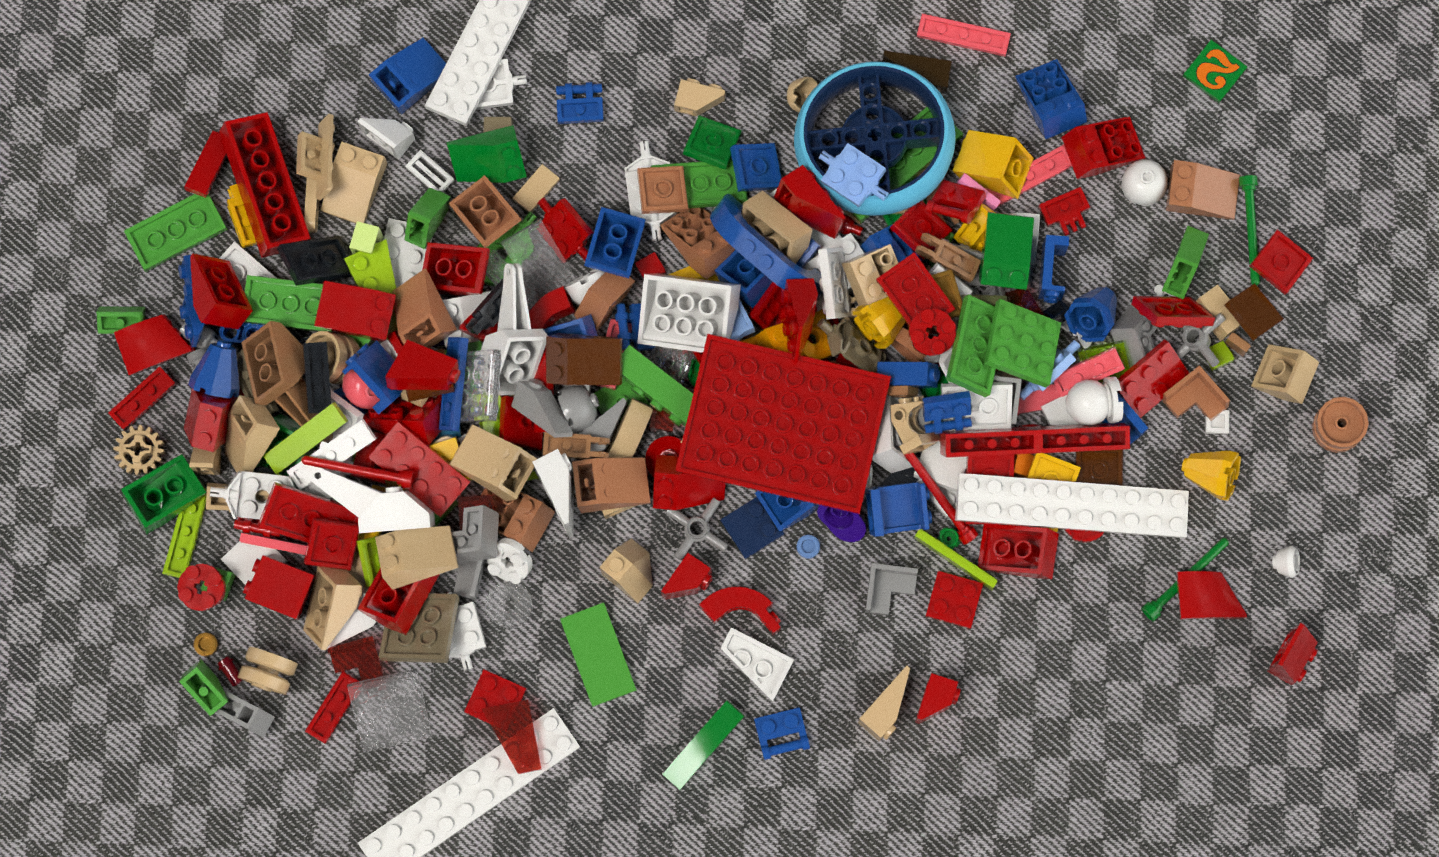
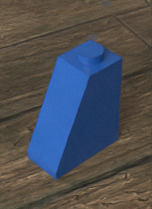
(910, 373)

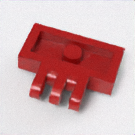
(1065, 210)

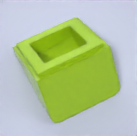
(1222, 353)

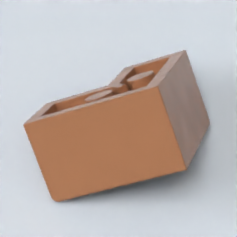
(604, 297)
(1196, 390)

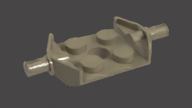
(852, 345)

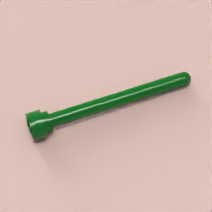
(1248, 185)
(1153, 608)

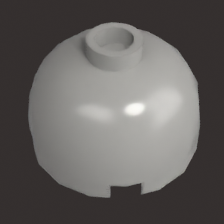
(578, 406)

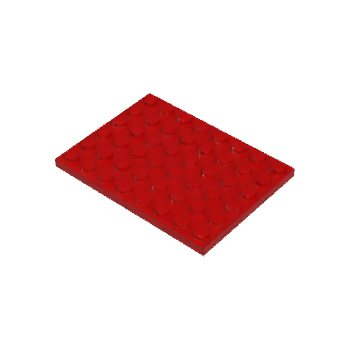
(783, 424)

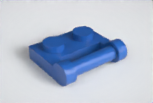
(778, 726)

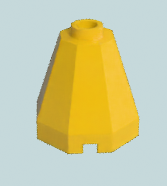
(879, 322)
(1213, 471)

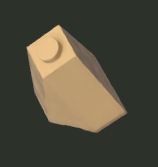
(629, 569)

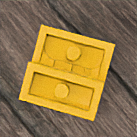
(973, 233)

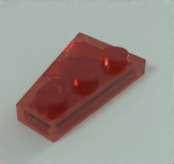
(516, 733)

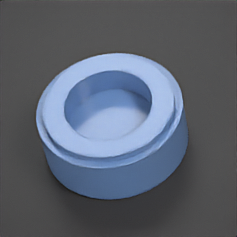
(808, 546)

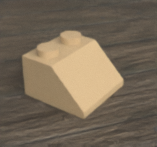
(1285, 373)

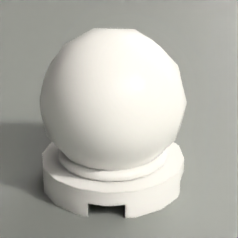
(1092, 402)

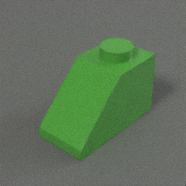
(204, 687)

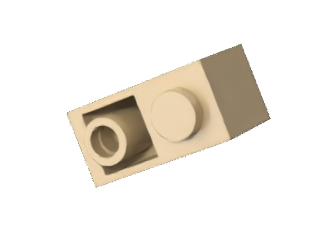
(697, 98)

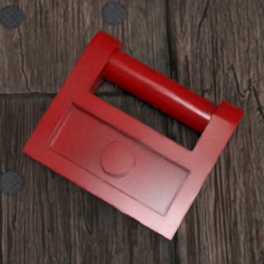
(958, 197)

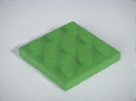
(1022, 343)

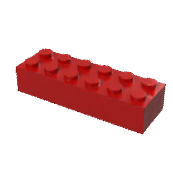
(263, 182)

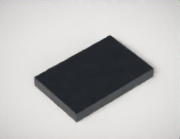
(315, 260)

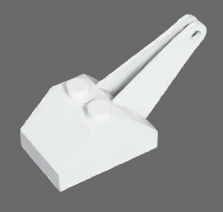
(518, 343)
(375, 509)

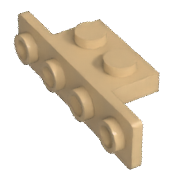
(315, 156)

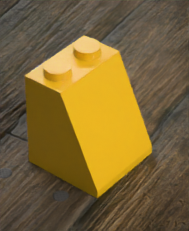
(994, 162)

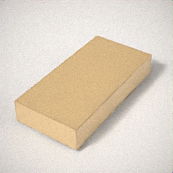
(536, 188)

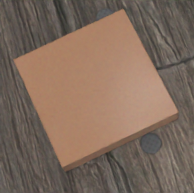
(662, 189)

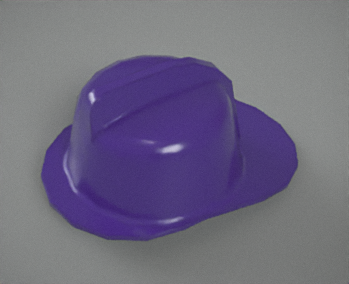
(843, 524)

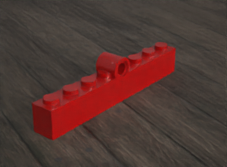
(1035, 439)

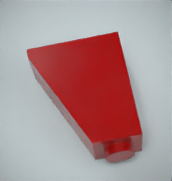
(422, 369)

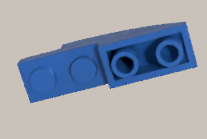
(193, 327)

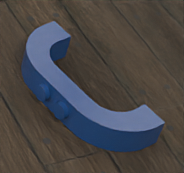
(755, 248)

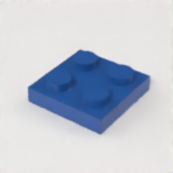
(756, 166)

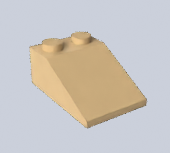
(355, 183)
(415, 554)
(331, 604)
(883, 713)

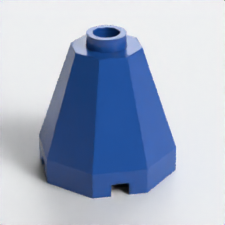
(1092, 314)
(217, 371)

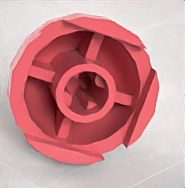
(358, 392)

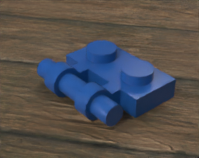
(581, 109)
(622, 318)
(944, 407)

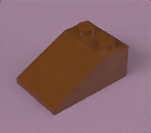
(583, 360)

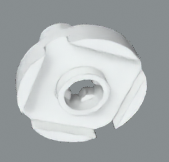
(520, 563)

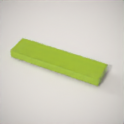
(305, 438)
(184, 538)
(955, 559)

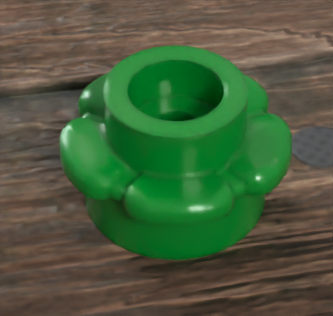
(952, 533)

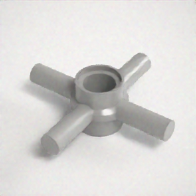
(1203, 343)
(705, 535)

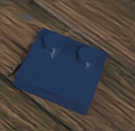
(751, 528)

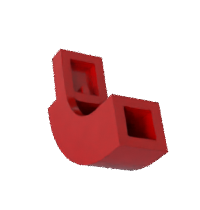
(551, 308)
(740, 598)

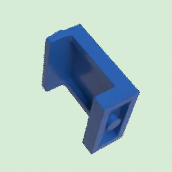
(1051, 246)
(372, 368)
(897, 508)

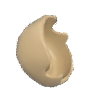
(799, 91)

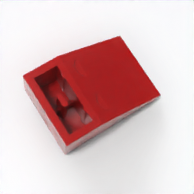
(1102, 147)
(809, 202)
(798, 313)
(420, 420)

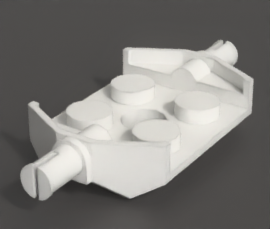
(645, 161)
(242, 491)

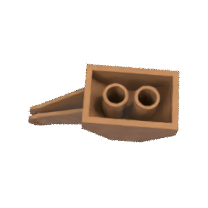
(276, 370)

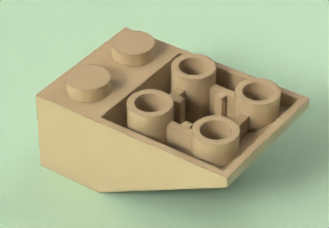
(248, 433)
(493, 463)

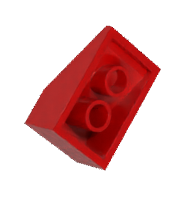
(456, 268)
(218, 293)
(355, 310)
(680, 490)
(1018, 550)
(1293, 655)

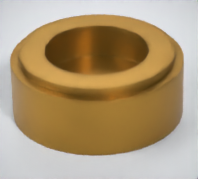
(205, 644)

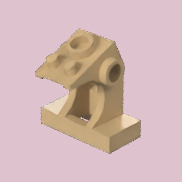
(910, 433)

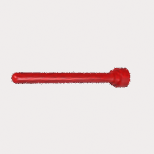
(403, 478)
(965, 532)

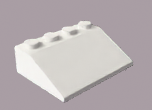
(684, 310)
(556, 477)

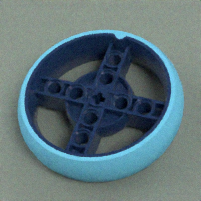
(868, 78)

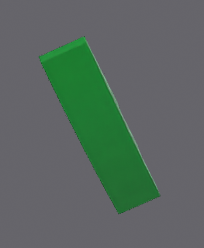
(703, 745)

